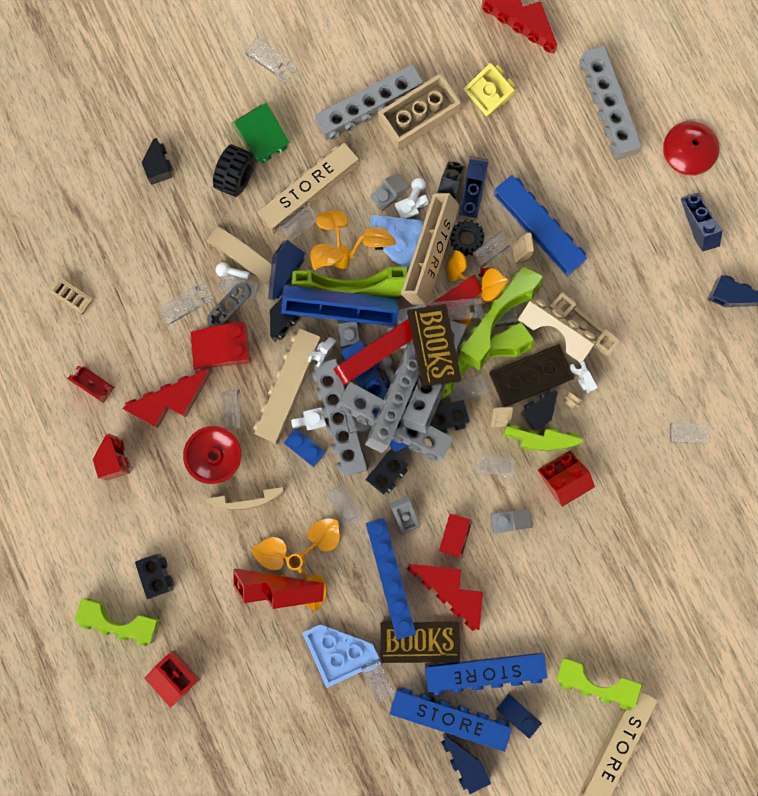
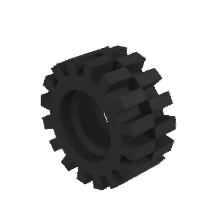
(470, 227)

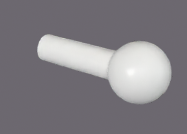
(418, 185)
(224, 267)
(386, 364)

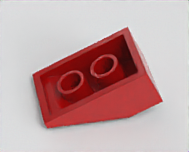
(220, 346)

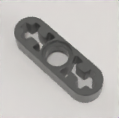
(242, 299)

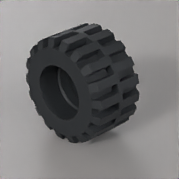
(233, 170)

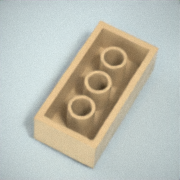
(419, 111)

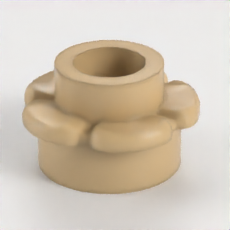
(572, 400)

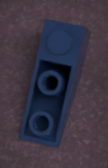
(473, 186)
(702, 223)
(283, 264)
(732, 294)
(470, 767)

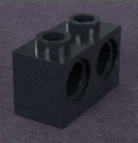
(445, 411)
(382, 469)
(149, 578)

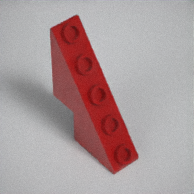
(527, 20)
(176, 397)
(447, 585)
(276, 589)

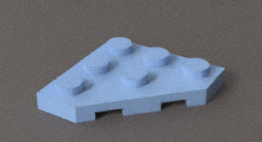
(406, 234)
(338, 653)

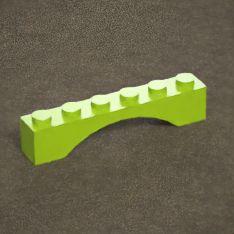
(383, 284)
(523, 288)
(511, 343)

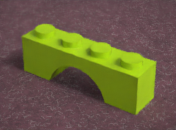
(94, 614)
(624, 692)

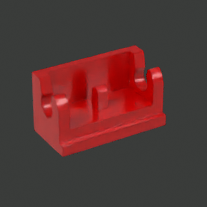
(91, 383)
(455, 535)

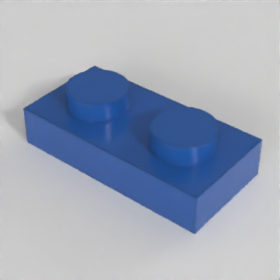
(304, 447)

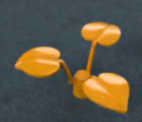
(325, 255)
(492, 281)
(272, 551)

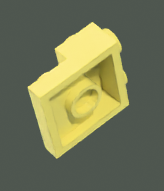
(490, 89)

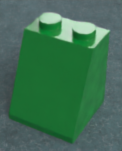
(261, 133)

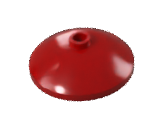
(685, 156)
(200, 448)

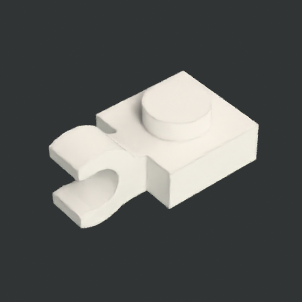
(408, 212)
(323, 351)
(586, 381)
(312, 419)

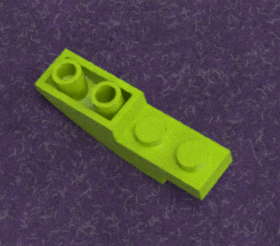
(549, 441)

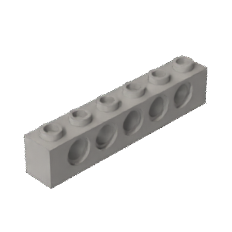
(599, 59)
(373, 93)
(394, 401)
(421, 419)
(439, 440)
(357, 464)

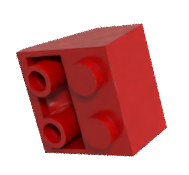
(110, 459)
(566, 478)
(172, 678)

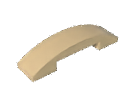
(241, 254)
(605, 340)
(269, 496)

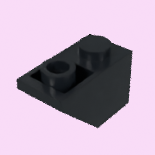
(155, 163)
(451, 178)
(280, 322)
(541, 412)

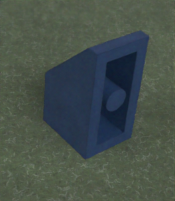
(519, 716)

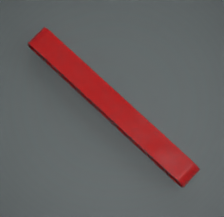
(398, 336)

